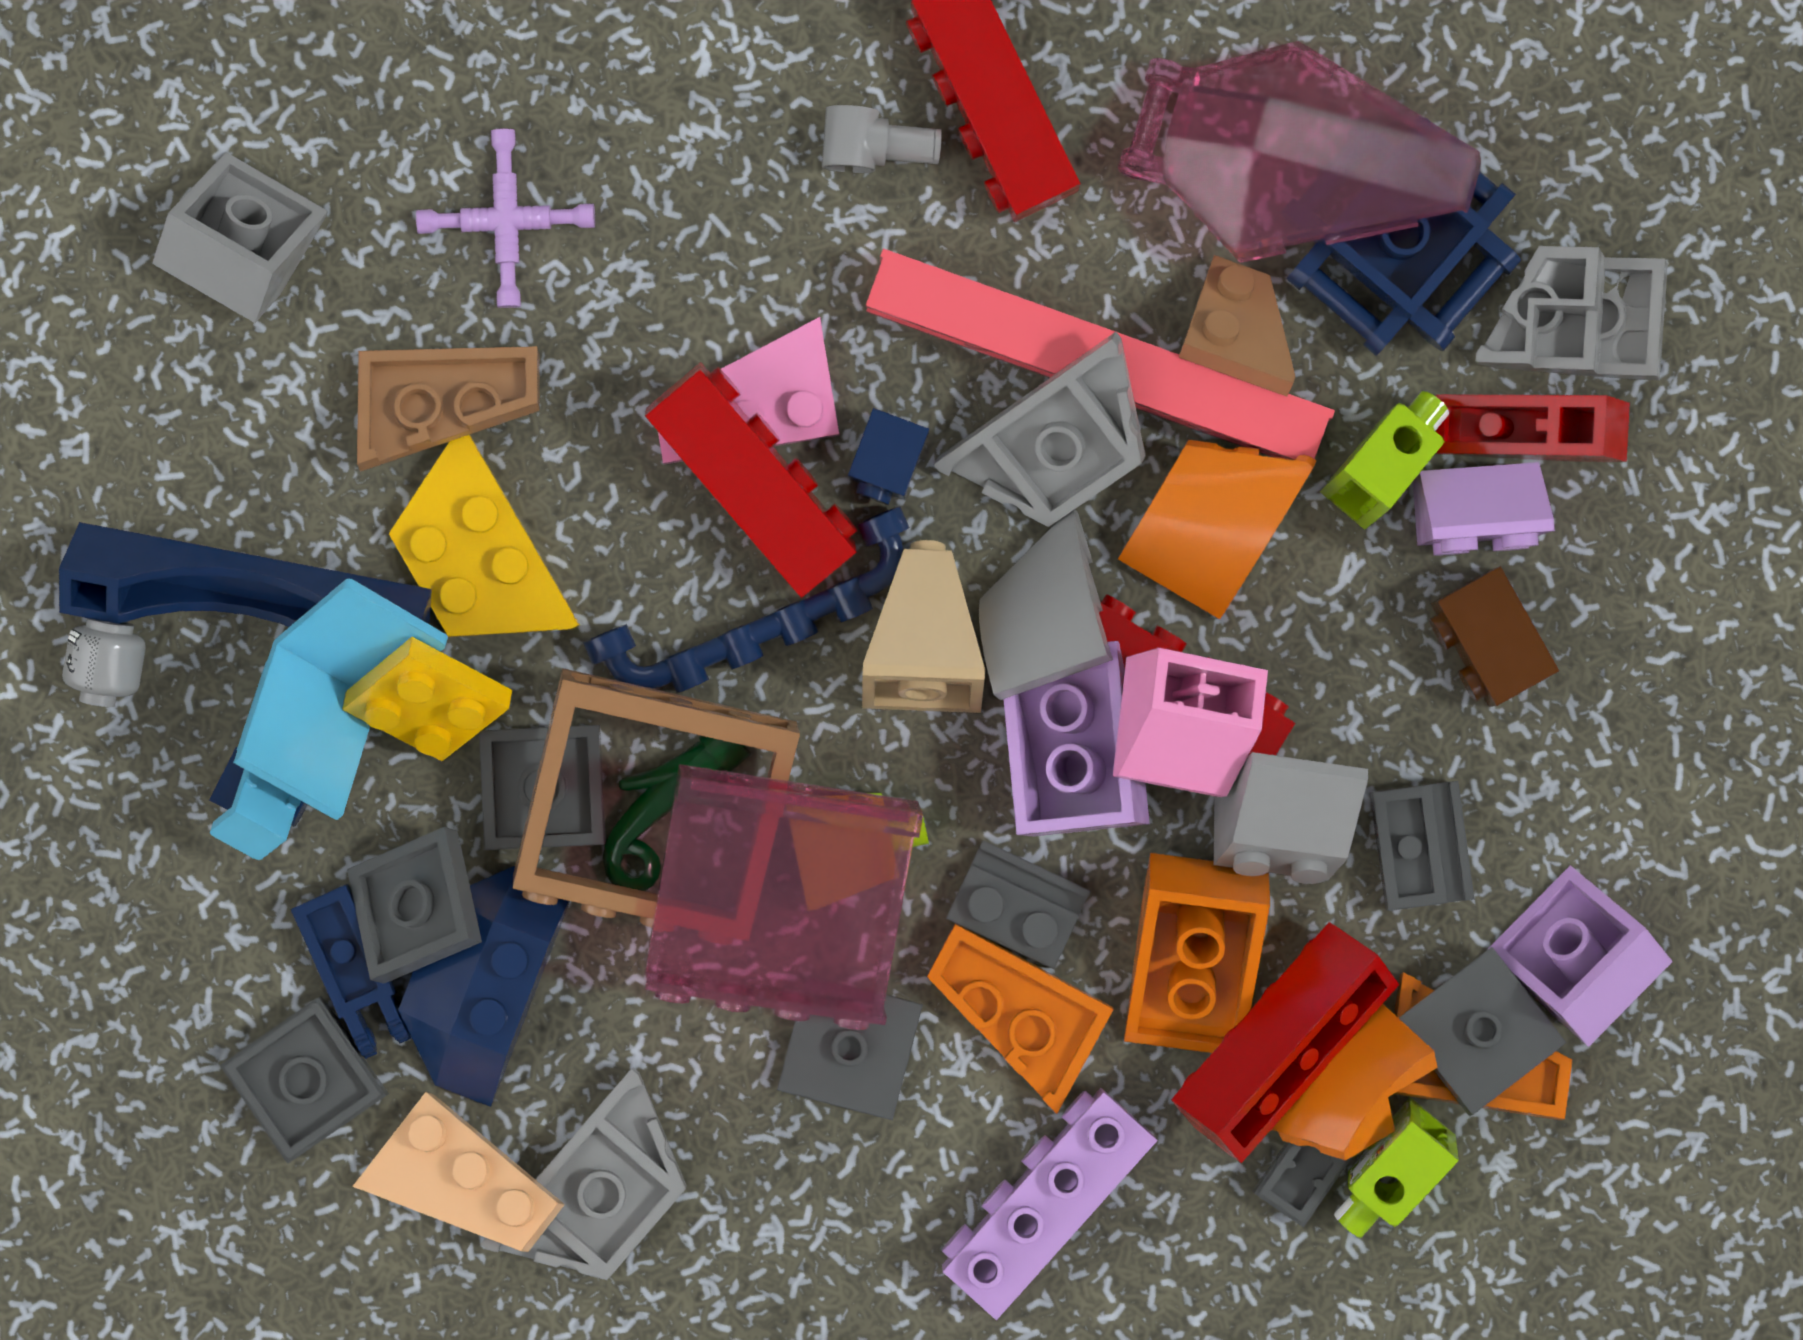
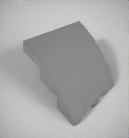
(1570, 326)
(1044, 614)

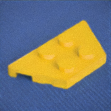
(476, 553)

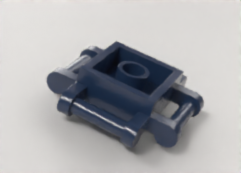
(1409, 266)

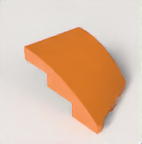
(1213, 520)
(1349, 1099)

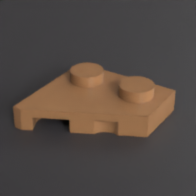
(1239, 328)

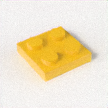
(427, 699)

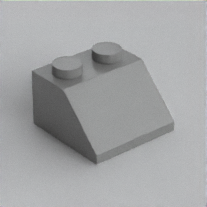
(238, 236)
(1288, 818)

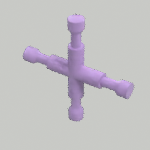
(505, 218)

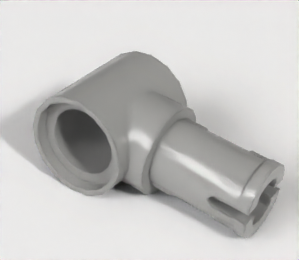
(862, 140)

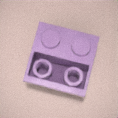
(1481, 504)

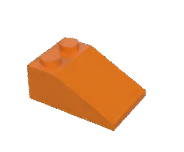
(1195, 953)

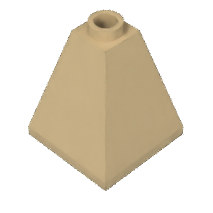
(924, 639)

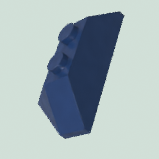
(474, 1002)

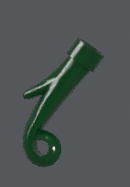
(657, 803)

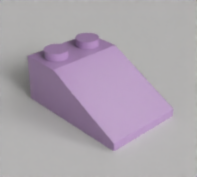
(1065, 755)

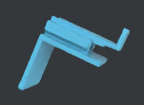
(296, 733)

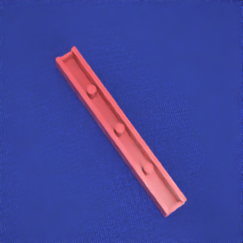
(1051, 340)

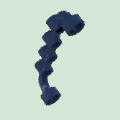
(742, 643)

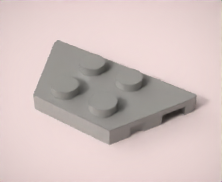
(1058, 439)
(613, 1182)

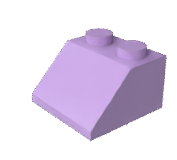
(1581, 955)

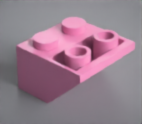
(1187, 720)

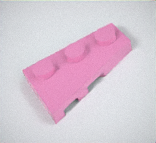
(786, 386)

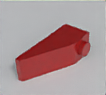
(1536, 427)

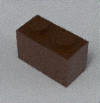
(1492, 638)

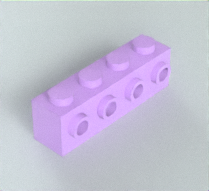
(1047, 1203)

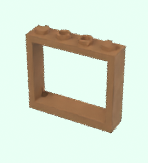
(645, 706)

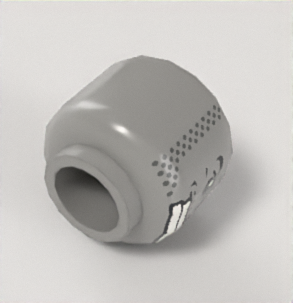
(103, 661)

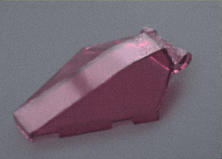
(1294, 152)

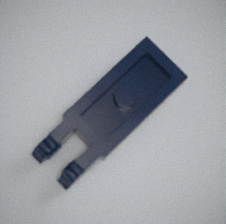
(337, 949)

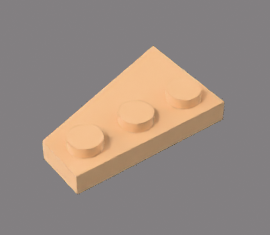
(459, 1177)

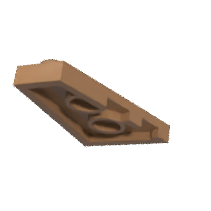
(438, 396)

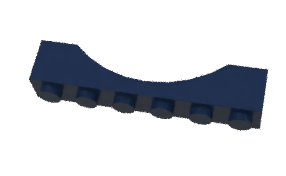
(137, 575)

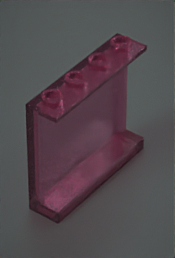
(780, 896)

